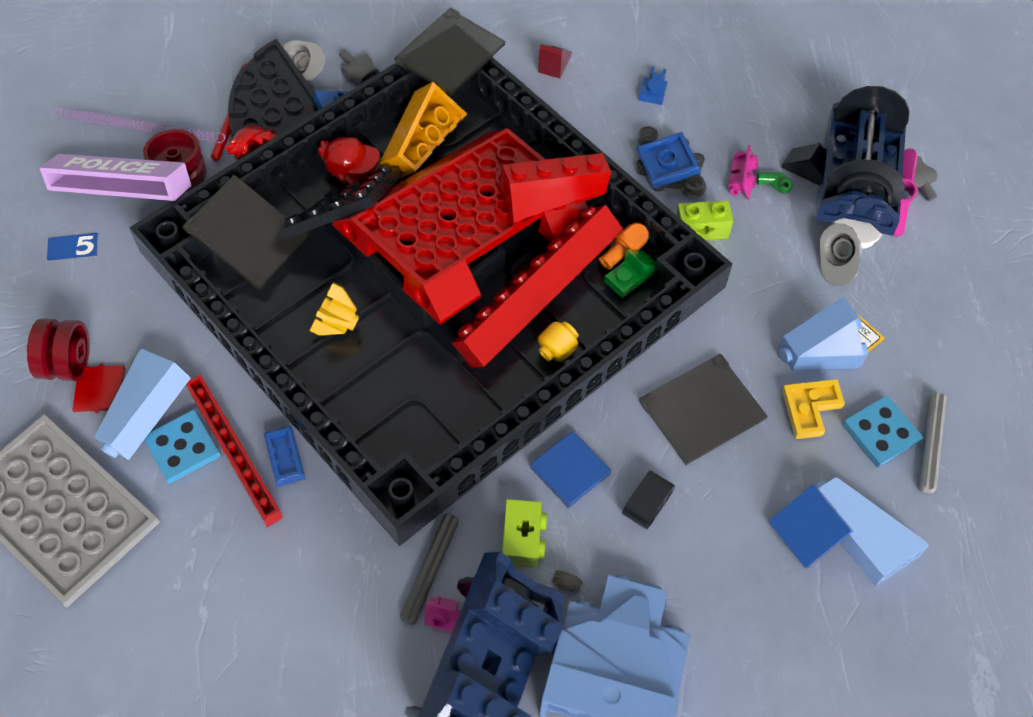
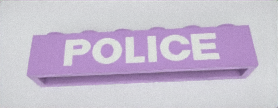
(116, 176)

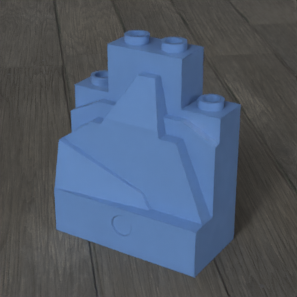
(617, 656)

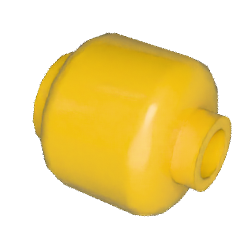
(558, 341)

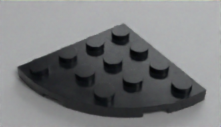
(270, 92)
(342, 203)

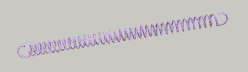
(81, 113)

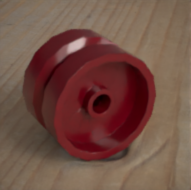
(178, 146)
(58, 349)

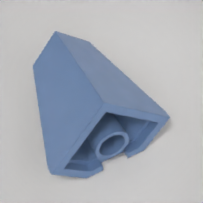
(826, 341)

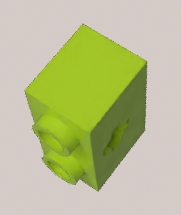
(709, 219)
(521, 517)

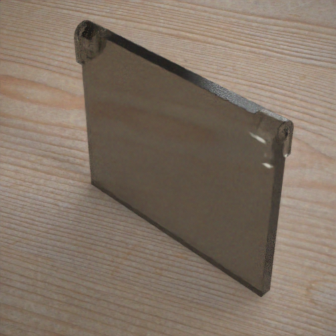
(449, 51)
(243, 232)
(703, 409)

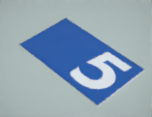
(72, 246)

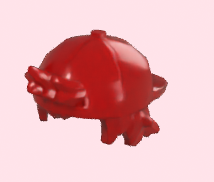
(248, 140)
(349, 159)

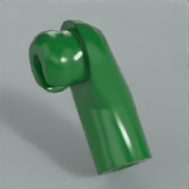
(775, 179)

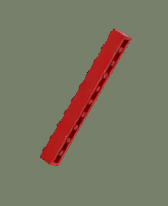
(234, 451)

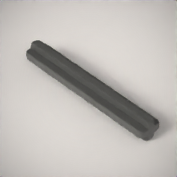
(429, 569)

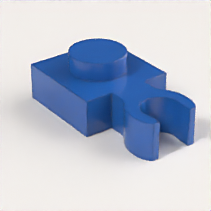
(653, 88)

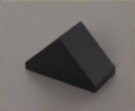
(806, 162)

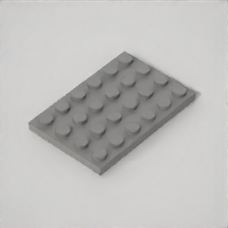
(64, 511)

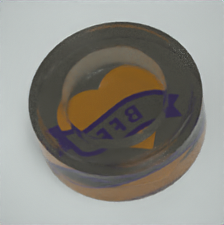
(567, 581)

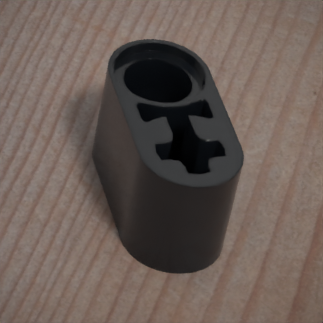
(648, 499)

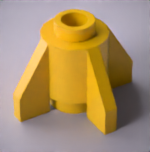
(336, 313)

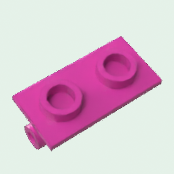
(743, 168)
(441, 613)

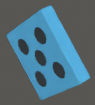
(882, 431)
(181, 446)

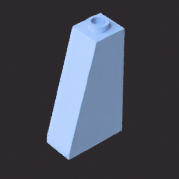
(140, 403)
(877, 540)

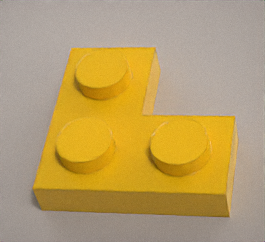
(805, 402)

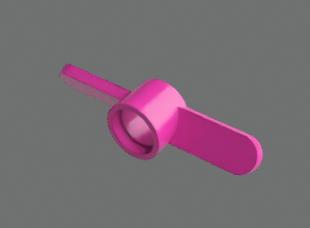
(909, 168)

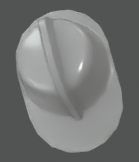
(307, 57)
(840, 254)

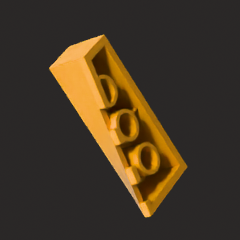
(422, 128)

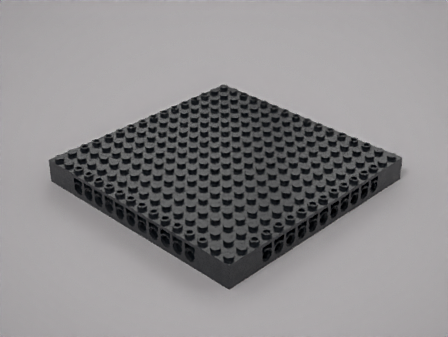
(394, 396)

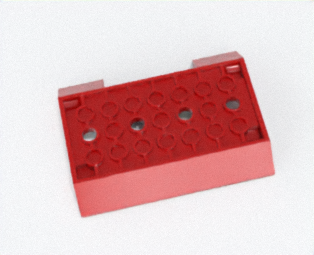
(452, 187)

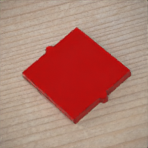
(97, 388)

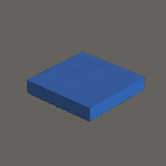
(667, 160)
(570, 469)
(810, 526)

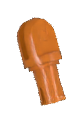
(632, 237)

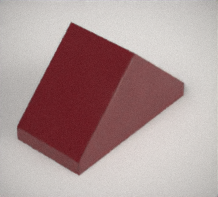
(553, 60)

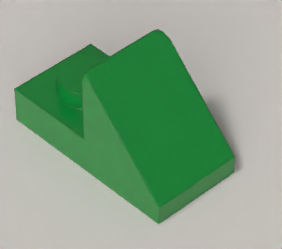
(631, 273)

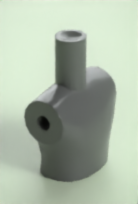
(359, 68)
(924, 177)

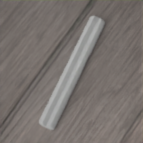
(933, 443)

